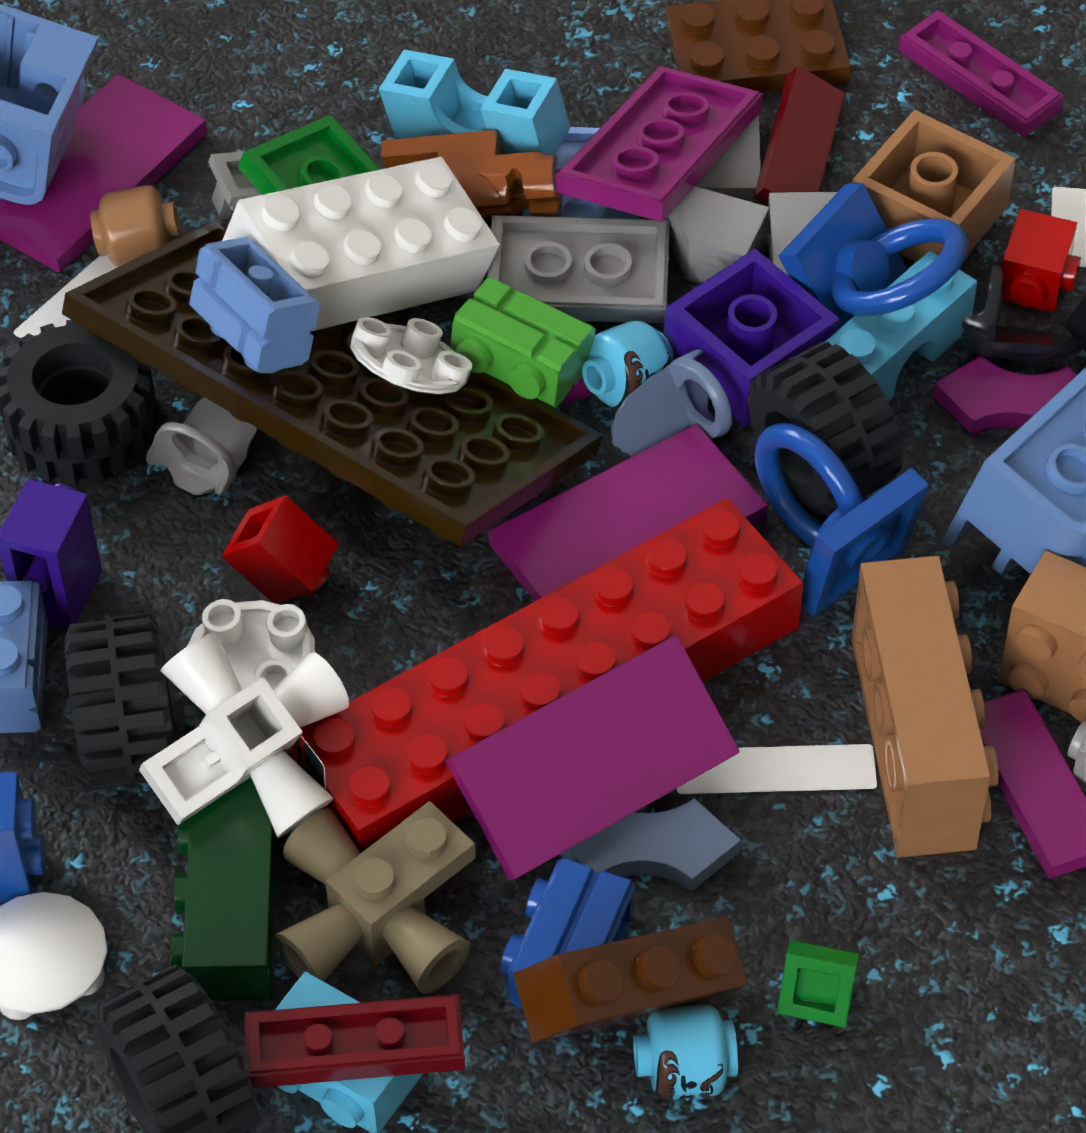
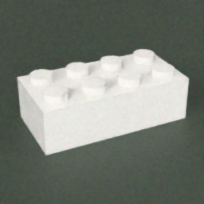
(373, 239)

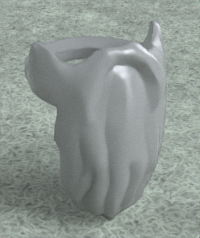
(203, 449)

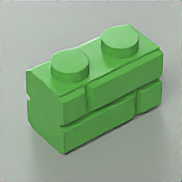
(522, 342)

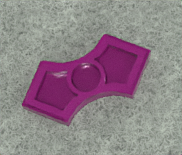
(993, 398)

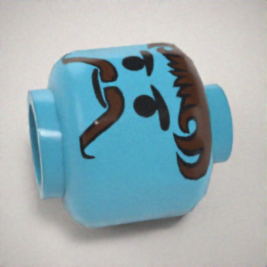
(624, 360)
(686, 1051)

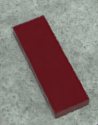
(800, 136)
(354, 1041)

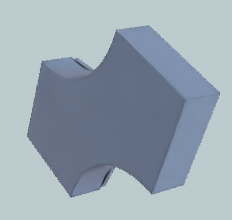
(672, 844)

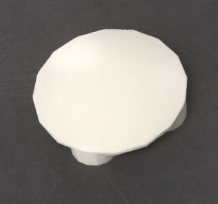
(410, 355)
(258, 638)
(48, 953)

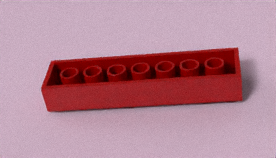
(699, 580)

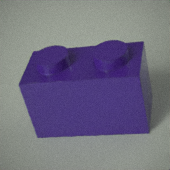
(52, 543)

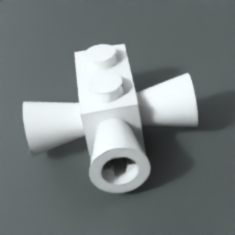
(244, 735)

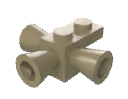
(378, 897)

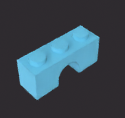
(431, 99)
(925, 327)

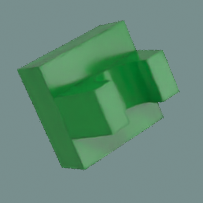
(818, 983)

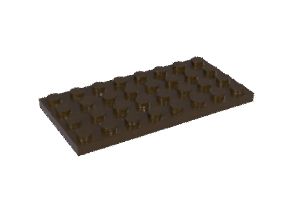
(436, 457)

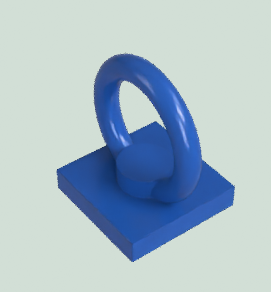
(852, 258)
(854, 531)

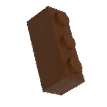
(629, 978)

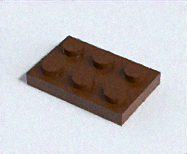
(757, 41)

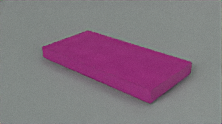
(118, 143)
(659, 143)
(620, 511)
(592, 757)

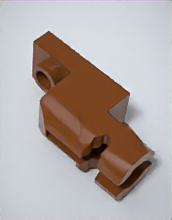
(492, 180)

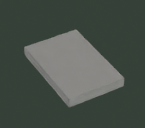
(586, 265)

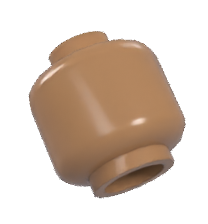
(133, 223)

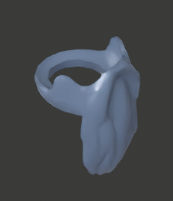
(671, 404)

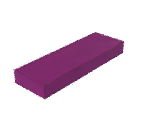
(981, 73)
(1037, 783)

